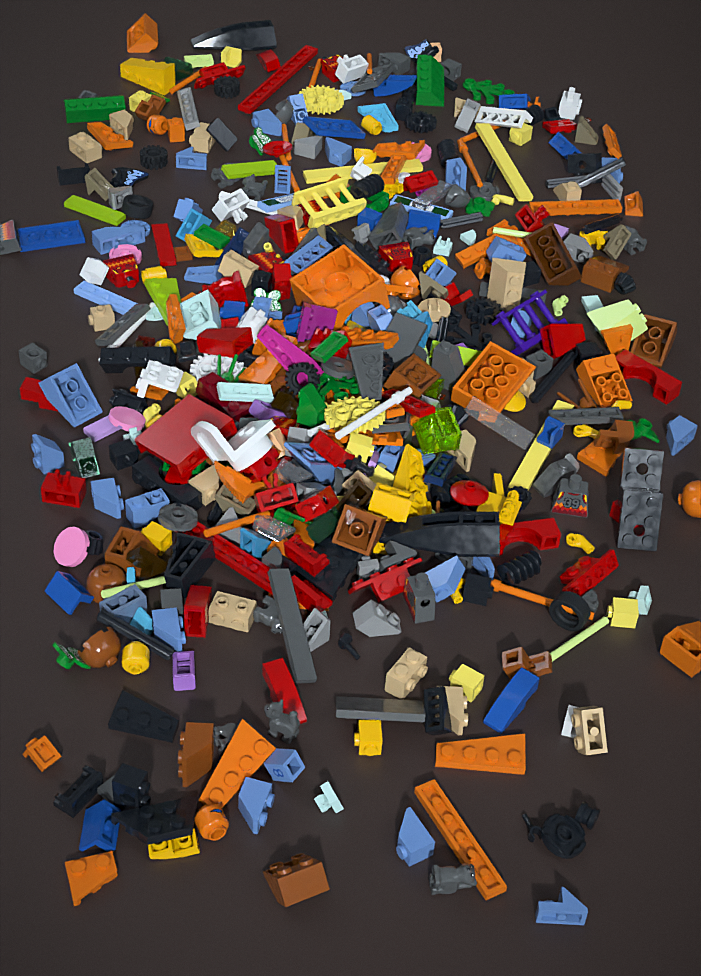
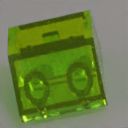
(438, 431)

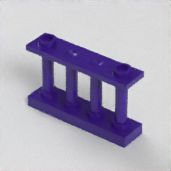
(532, 338)

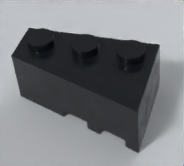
(188, 562)

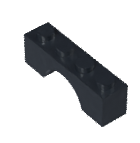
(118, 359)
(149, 475)

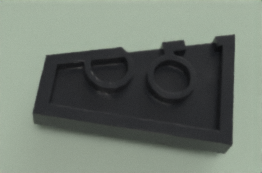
(142, 719)

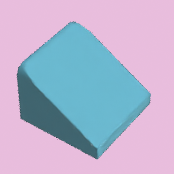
(142, 621)

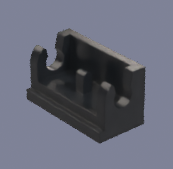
(72, 175)
(80, 792)

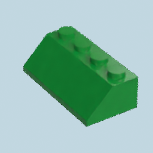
(429, 81)
(92, 108)

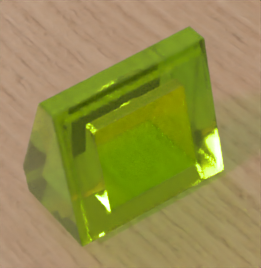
(436, 389)

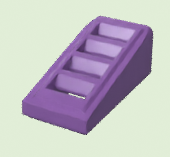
(263, 410)
(184, 671)

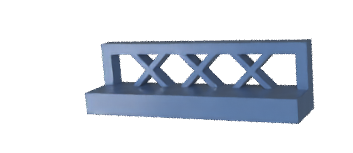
(307, 251)

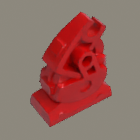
(228, 289)

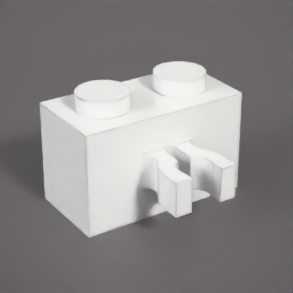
(351, 68)
(570, 104)
(232, 206)
(253, 319)

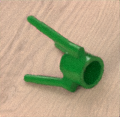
(228, 375)
(288, 517)

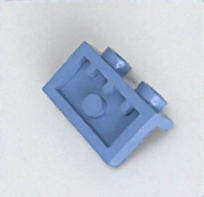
(456, 172)

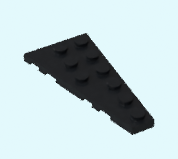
(334, 574)

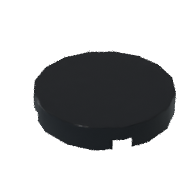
(563, 836)

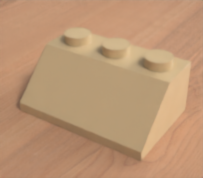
(506, 282)

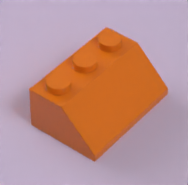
(142, 35)

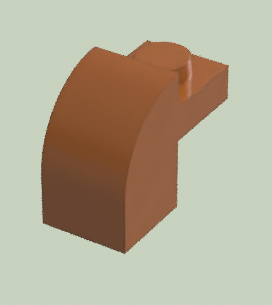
(149, 108)
(617, 437)
(536, 664)

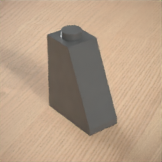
(448, 363)

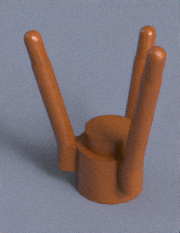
(585, 402)

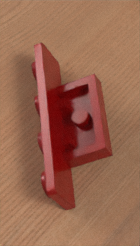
(210, 74)
(588, 572)
(388, 583)

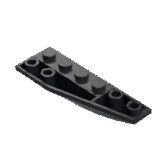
(243, 35)
(448, 533)

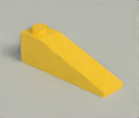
(410, 479)

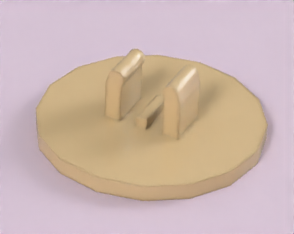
(436, 307)

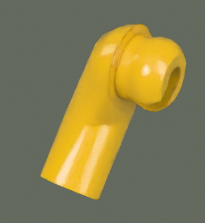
(622, 404)
(584, 431)
(580, 541)
(457, 597)

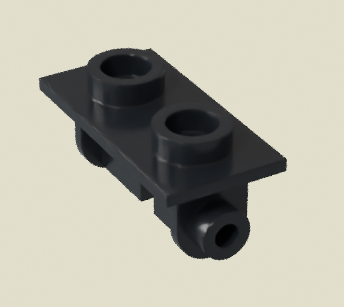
(122, 398)

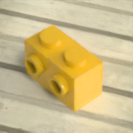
(391, 502)

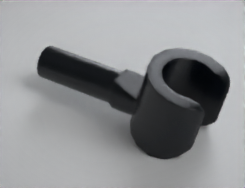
(241, 357)
(344, 642)
(532, 829)

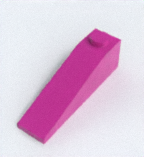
(286, 352)

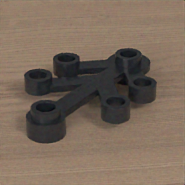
(466, 338)

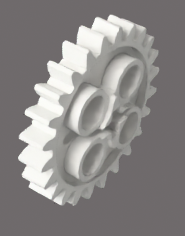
(208, 364)

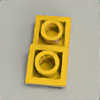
(175, 848)

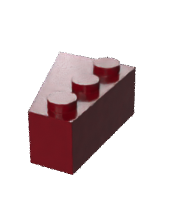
(207, 390)

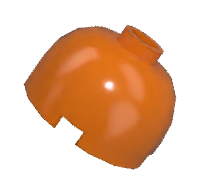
(404, 278)
(691, 499)

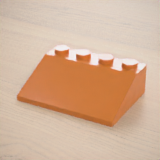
(492, 378)

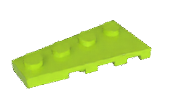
(160, 290)

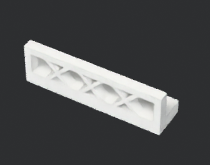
(501, 114)

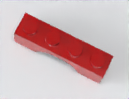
(664, 385)
(540, 533)

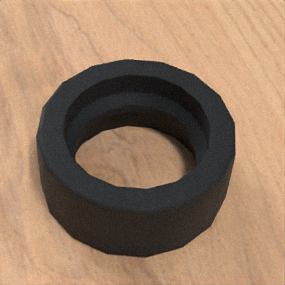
(137, 206)
(564, 619)

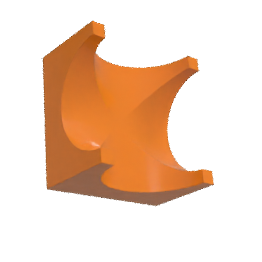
(340, 283)

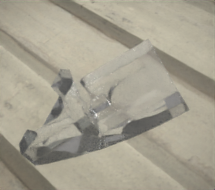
(290, 473)

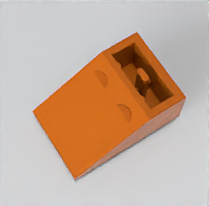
(603, 380)
(683, 647)

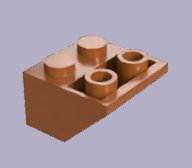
(124, 542)
(196, 751)
(296, 879)

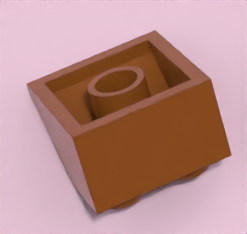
(359, 529)

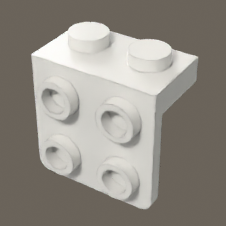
(159, 376)

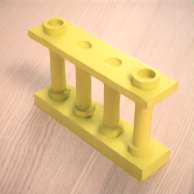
(333, 214)

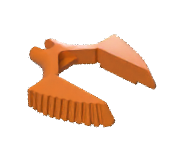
(241, 485)

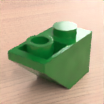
(311, 407)

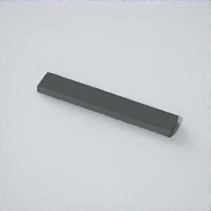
(292, 626)

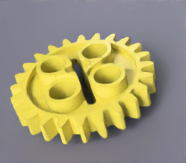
(322, 99)
(348, 410)

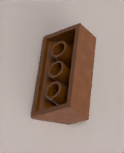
(553, 256)

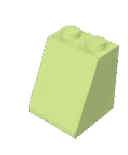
(619, 315)

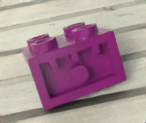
(314, 317)

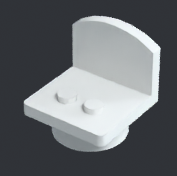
(242, 449)

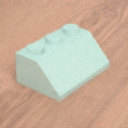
(200, 314)

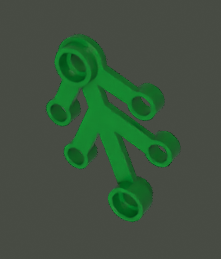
(486, 88)
(336, 385)

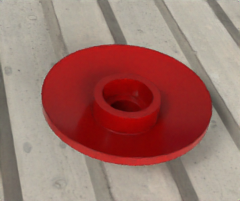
(277, 148)
(469, 493)

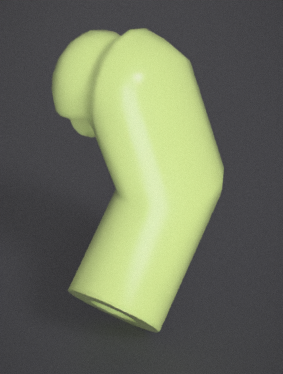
(558, 304)

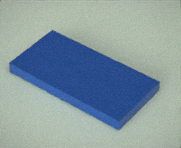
(334, 127)
(51, 235)

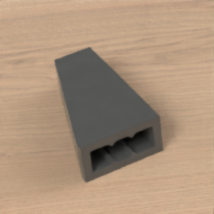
(390, 227)

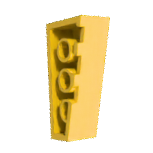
(149, 74)

